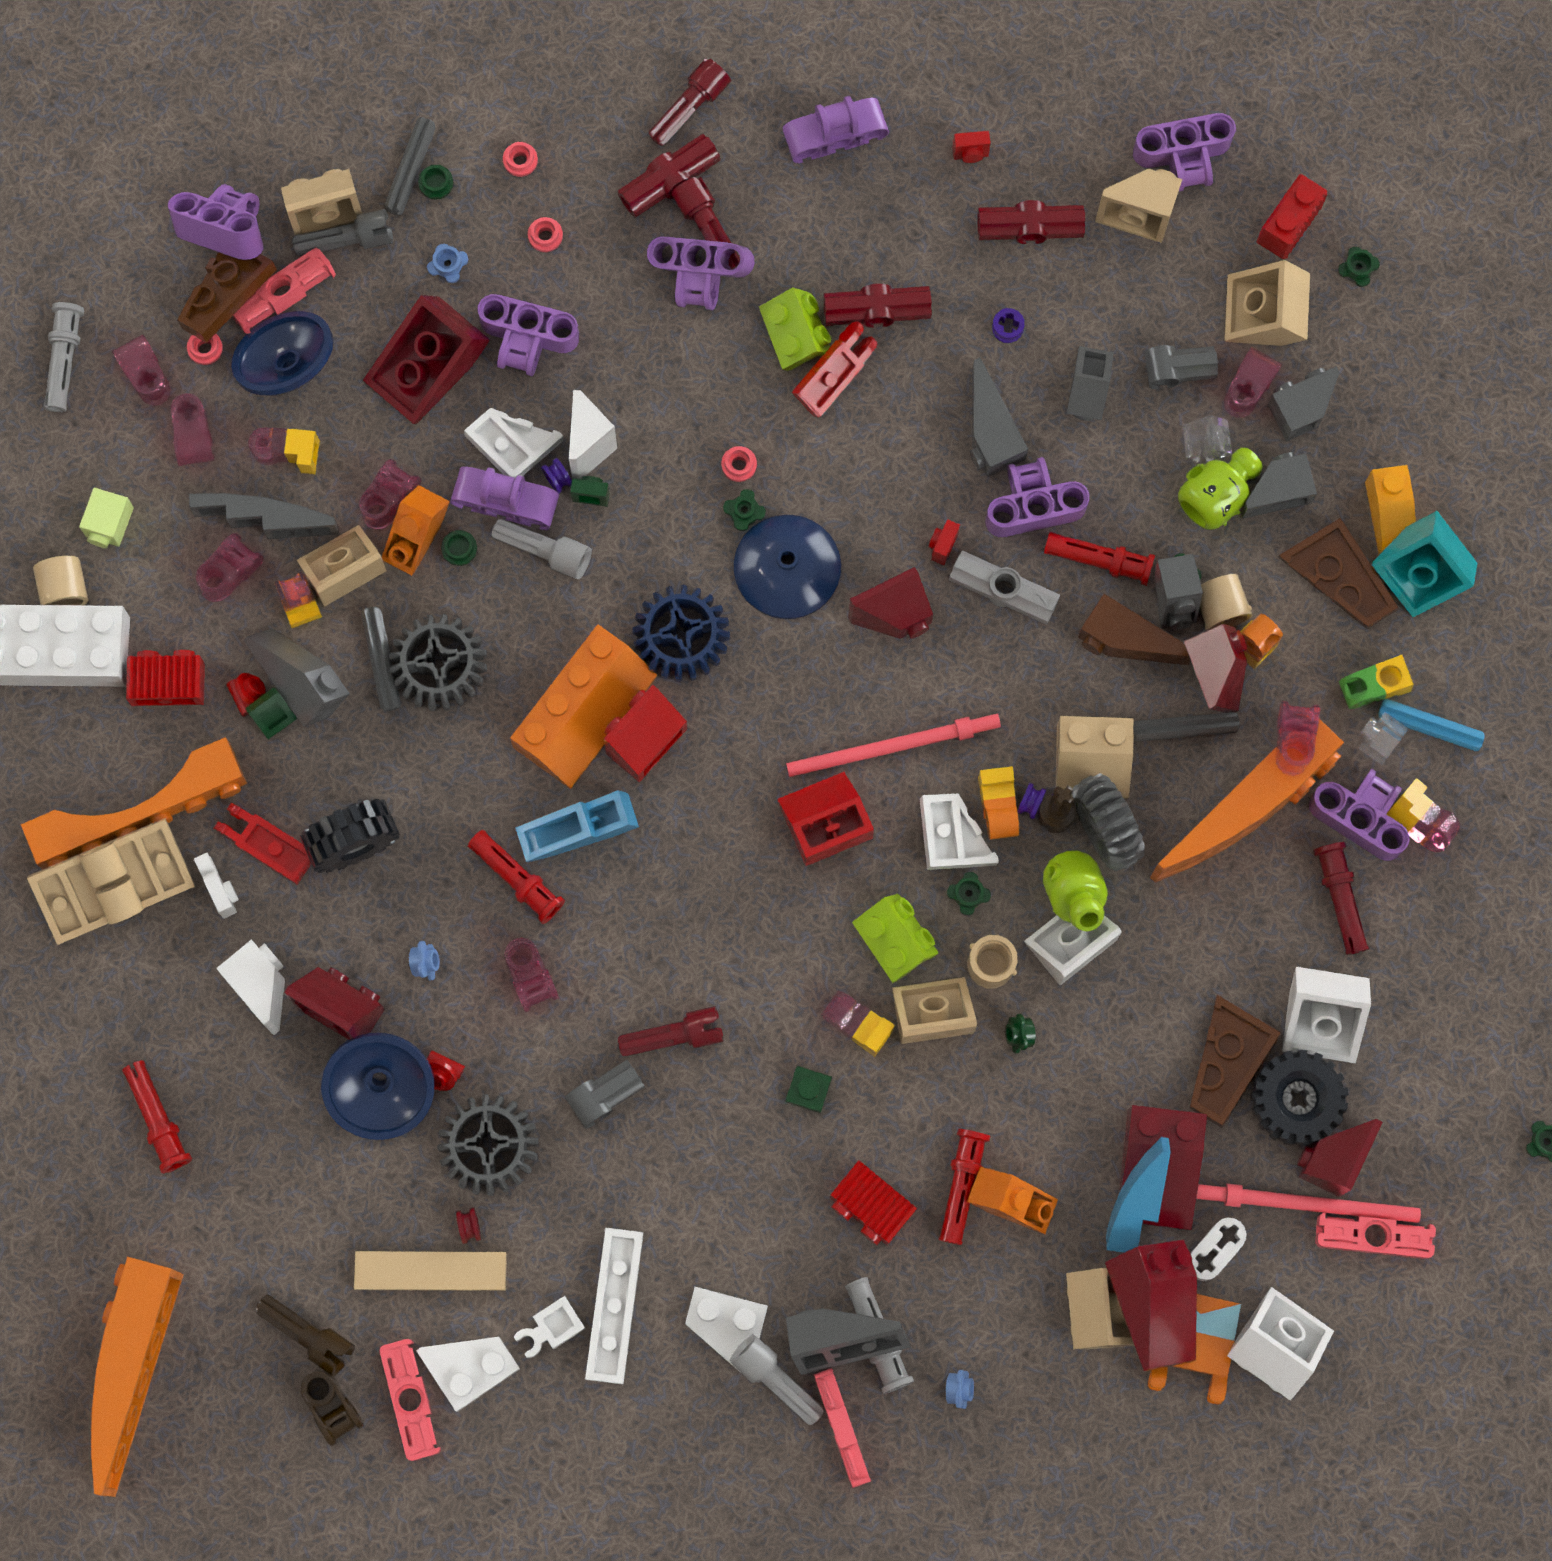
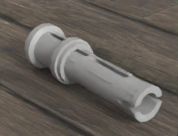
(63, 342)
(888, 1365)

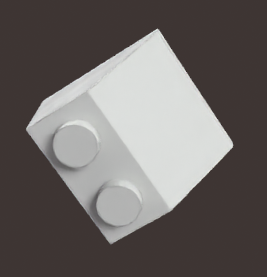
(257, 981)
(1327, 1014)
(1281, 1344)

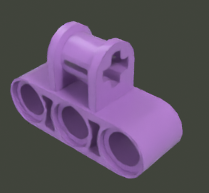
(834, 127)
(1186, 161)
(221, 222)
(699, 278)
(523, 346)
(1030, 486)
(506, 496)
(1372, 802)

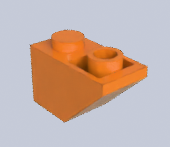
(414, 529)
(1012, 1199)

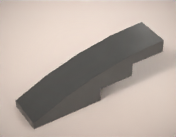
(277, 517)

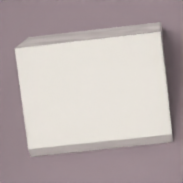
(590, 437)
(1066, 949)

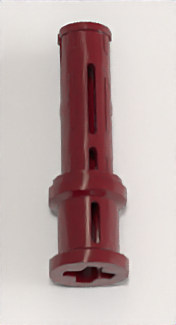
(1338, 880)

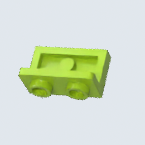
(795, 328)
(895, 936)

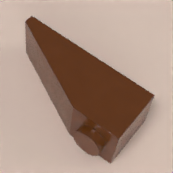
(1127, 635)

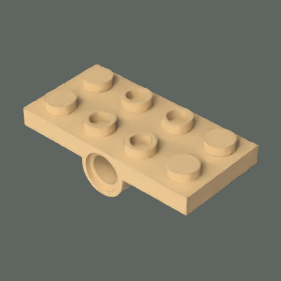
(111, 881)

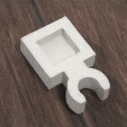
(221, 893)
(555, 1324)

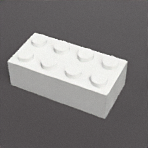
(63, 645)

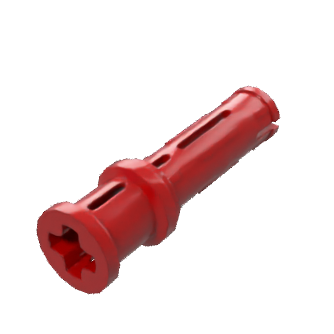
(1116, 561)
(527, 886)
(162, 1132)
(965, 1171)

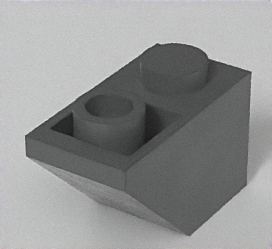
(1303, 405)
(1178, 591)

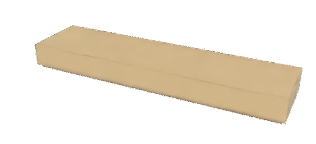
(430, 1271)

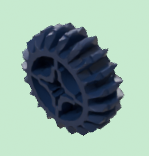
(696, 629)

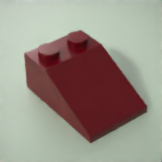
(425, 357)
(335, 1003)
(1186, 1143)
(1158, 1301)

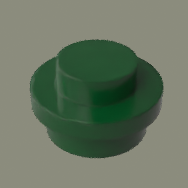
(435, 182)
(459, 548)

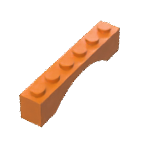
(205, 775)

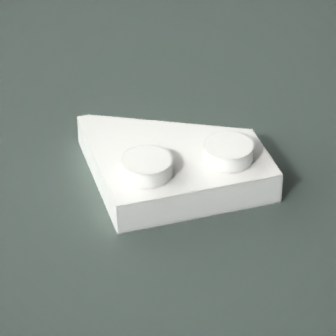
(511, 443)
(951, 835)
(724, 1320)
(468, 1368)

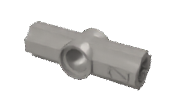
(983, 576)

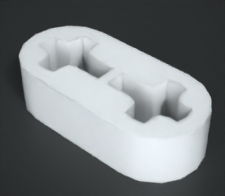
(1223, 1255)

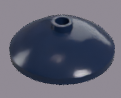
(282, 353)
(781, 588)
(372, 1106)

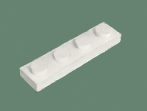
(614, 1306)

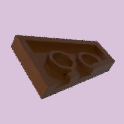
(223, 293)
(1342, 573)
(1231, 1059)

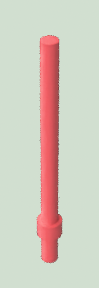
(961, 729)
(1235, 1195)

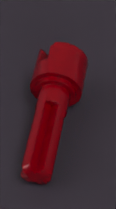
(704, 85)
(696, 204)
(673, 1034)

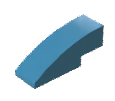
(577, 826)
(1139, 1198)

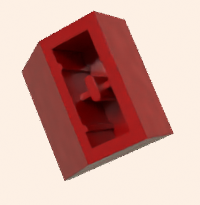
(644, 733)
(826, 818)

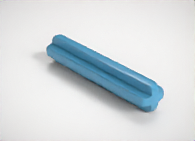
(1433, 725)

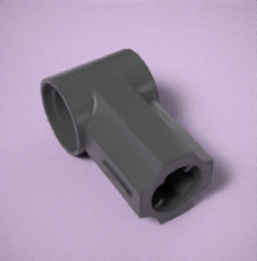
(1172, 366)
(600, 1096)

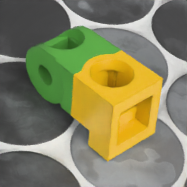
(1376, 683)

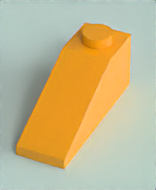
(1390, 503)

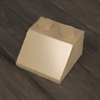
(321, 201)
(1140, 203)
(1268, 305)
(1094, 747)
(1095, 1311)

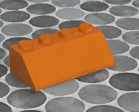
(570, 718)

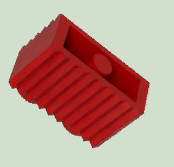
(1292, 216)
(165, 679)
(872, 1204)

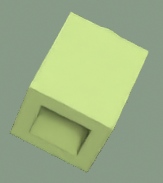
(106, 518)

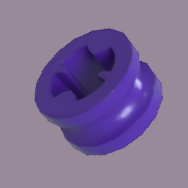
(998, 330)
(557, 475)
(1031, 801)

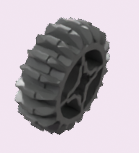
(452, 658)
(1108, 822)
(470, 1145)

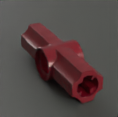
(667, 173)
(1031, 222)
(877, 305)

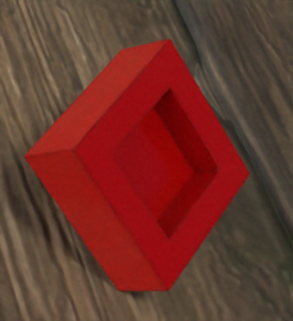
(971, 146)
(943, 541)

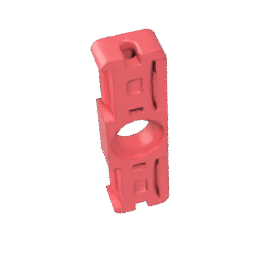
(299, 275)
(1399, 1239)
(413, 1425)
(842, 1428)

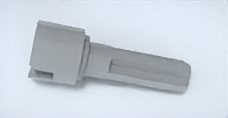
(564, 555)
(759, 1364)

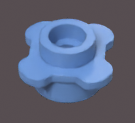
(447, 253)
(424, 960)
(959, 1389)

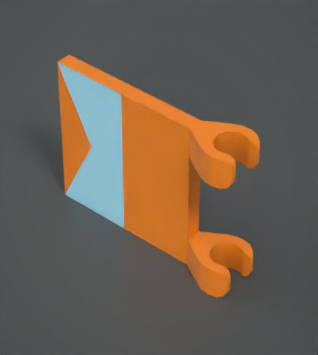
(1214, 1339)

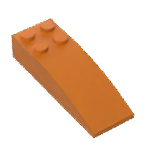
(1251, 804)
(126, 1363)

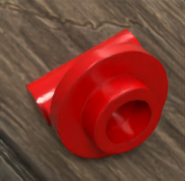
(245, 690)
(444, 1070)

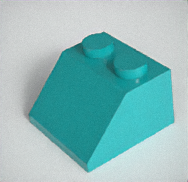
(1426, 565)

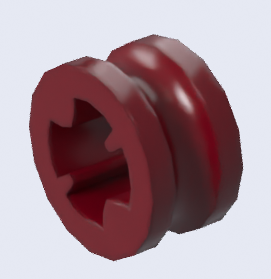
(468, 1225)

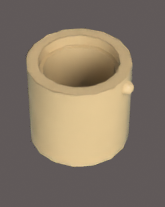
(60, 581)
(1224, 602)
(992, 961)

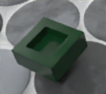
(590, 491)
(271, 713)
(808, 1089)

